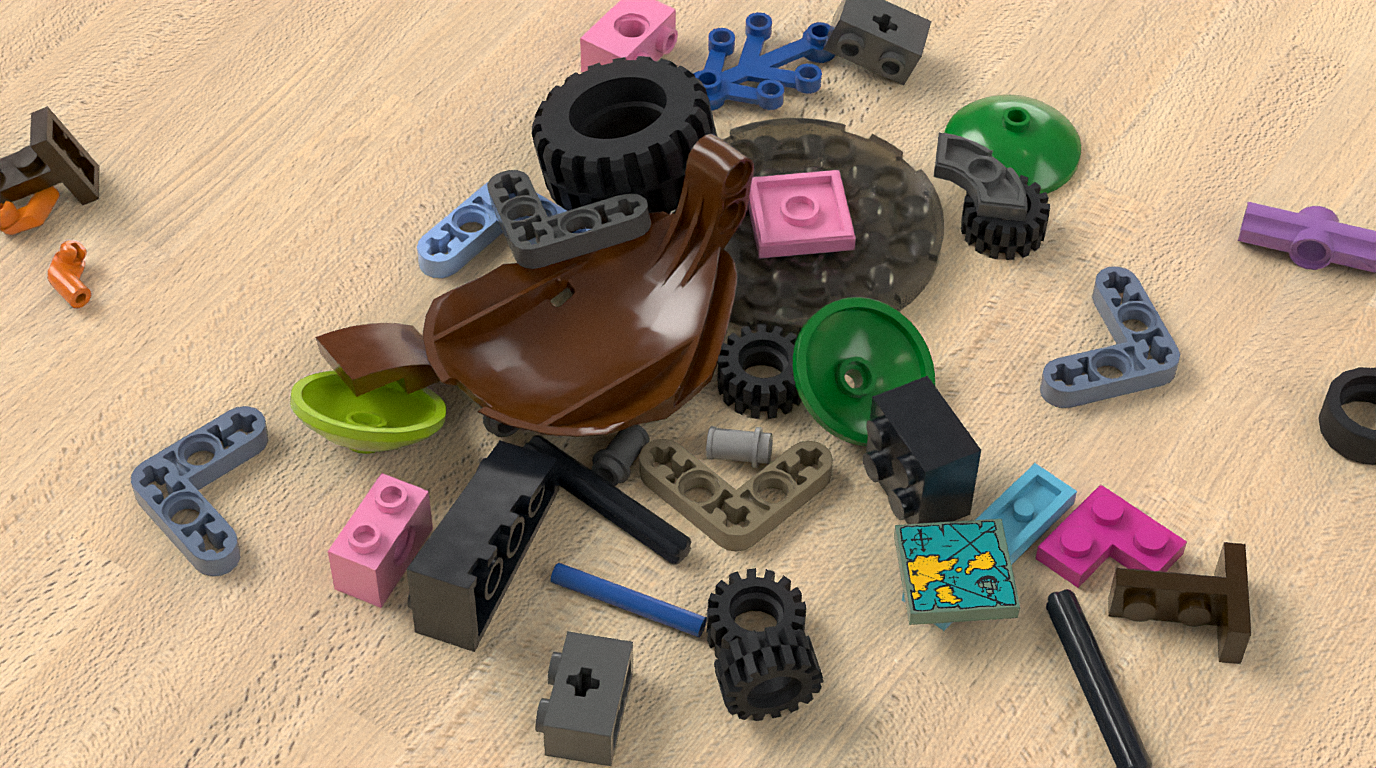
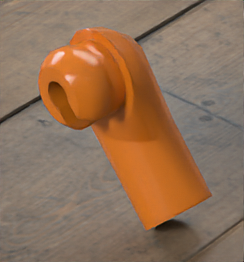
(29, 216)
(66, 272)

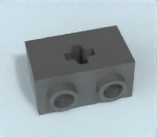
(878, 37)
(586, 698)

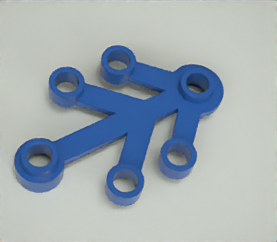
(763, 68)

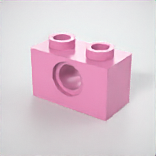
(630, 31)
(380, 540)

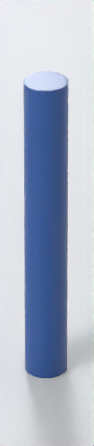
(628, 599)

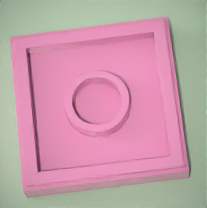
(800, 214)

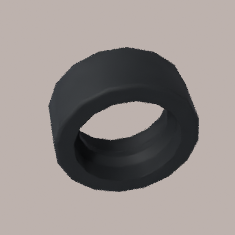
(1339, 430)

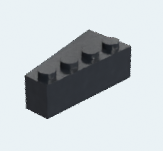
(480, 545)

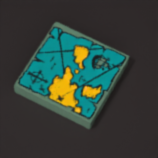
(956, 571)

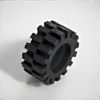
(1008, 235)
(756, 392)
(751, 595)
(768, 673)

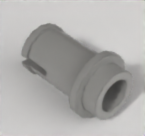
(739, 445)

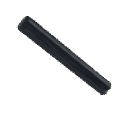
(615, 504)
(1097, 681)

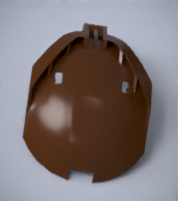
(629, 338)

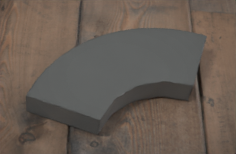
(987, 181)

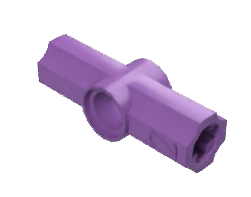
(1310, 237)

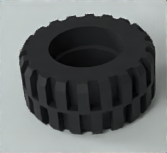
(621, 132)

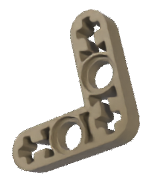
(738, 504)

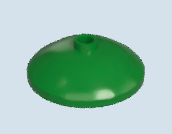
(1022, 136)
(860, 341)

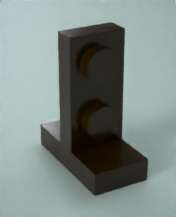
(49, 160)
(1191, 599)

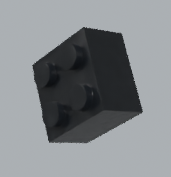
(921, 454)

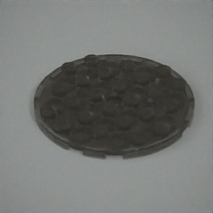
(891, 211)

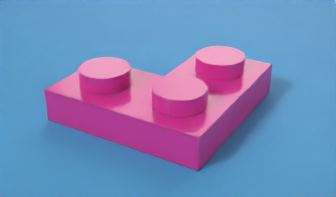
(1105, 528)

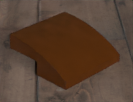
(378, 355)

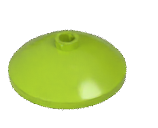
(370, 422)

